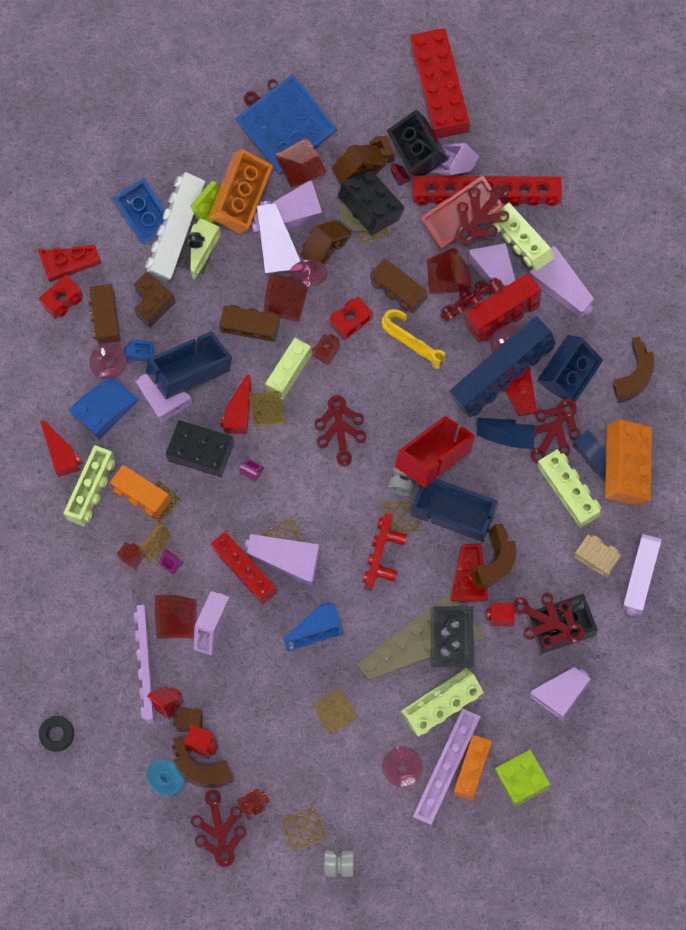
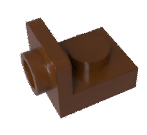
(385, 147)

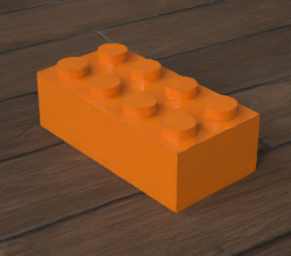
(240, 191)
(628, 462)

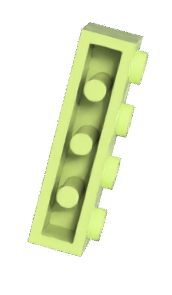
(523, 238)
(89, 486)
(569, 488)
(442, 702)

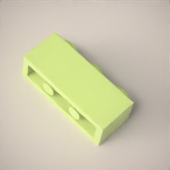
(289, 367)

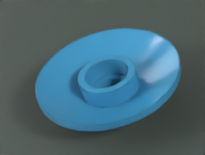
(165, 771)

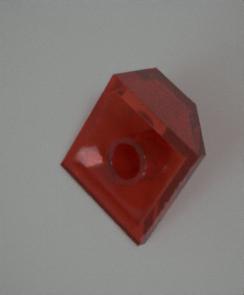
(300, 163)
(448, 273)
(285, 297)
(175, 616)

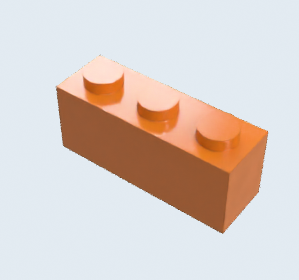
(140, 492)
(472, 768)

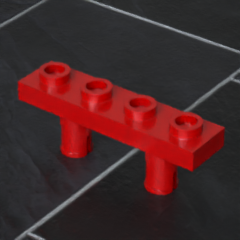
(375, 569)

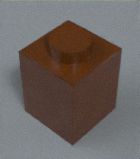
(186, 717)

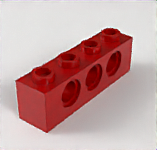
(243, 568)

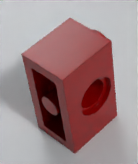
(63, 287)
(345, 327)
(200, 742)

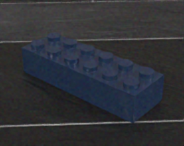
(503, 367)

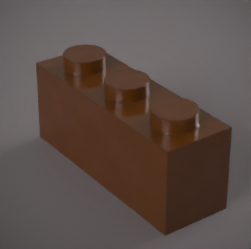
(398, 286)
(104, 314)
(249, 323)

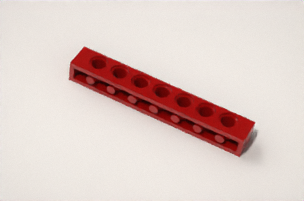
(532, 184)

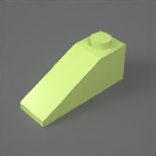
(199, 256)

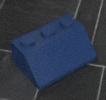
(570, 368)

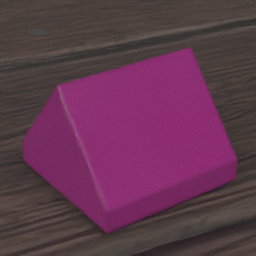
(251, 469)
(170, 562)

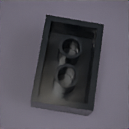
(417, 144)
(370, 201)
(200, 448)
(581, 614)
(452, 637)

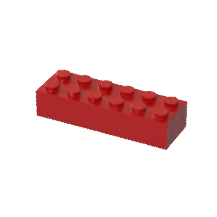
(439, 83)

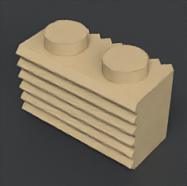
(597, 555)

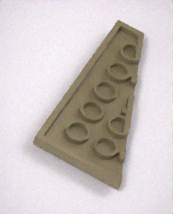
(407, 646)

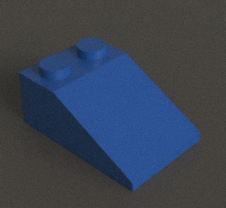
(140, 209)
(103, 406)
(316, 627)

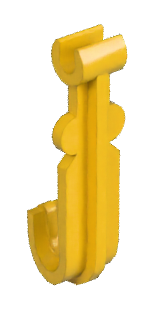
(409, 340)

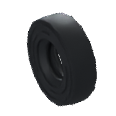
(47, 725)

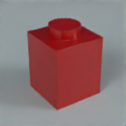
(501, 614)

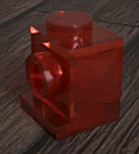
(326, 354)
(130, 555)
(253, 803)

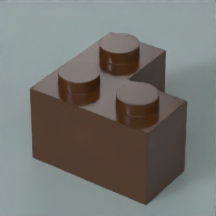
(357, 160)
(324, 241)
(155, 301)

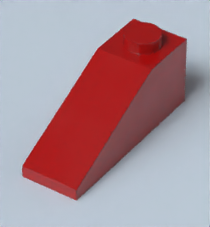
(237, 411)
(61, 453)
(166, 701)

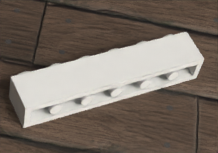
(175, 227)

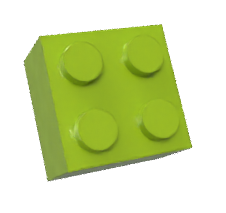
(522, 778)

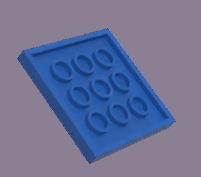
(285, 118)

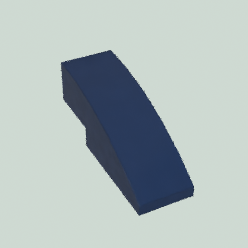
(506, 432)
(592, 452)

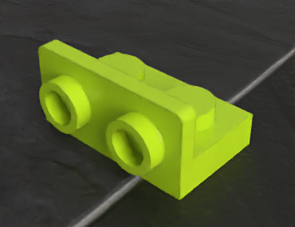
(203, 203)

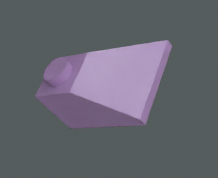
(460, 160)

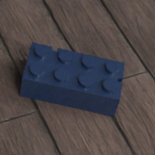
(184, 368)
(455, 509)

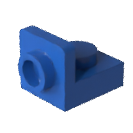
(138, 350)

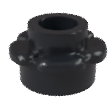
(195, 240)

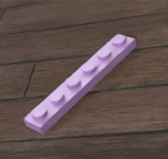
(143, 655)
(446, 767)

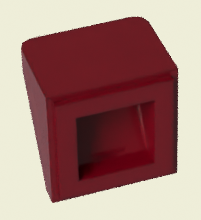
(399, 174)

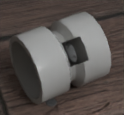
(400, 483)
(339, 863)

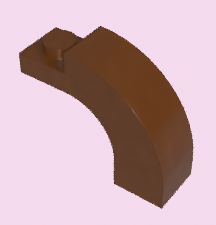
(635, 383)
(504, 558)
(199, 775)

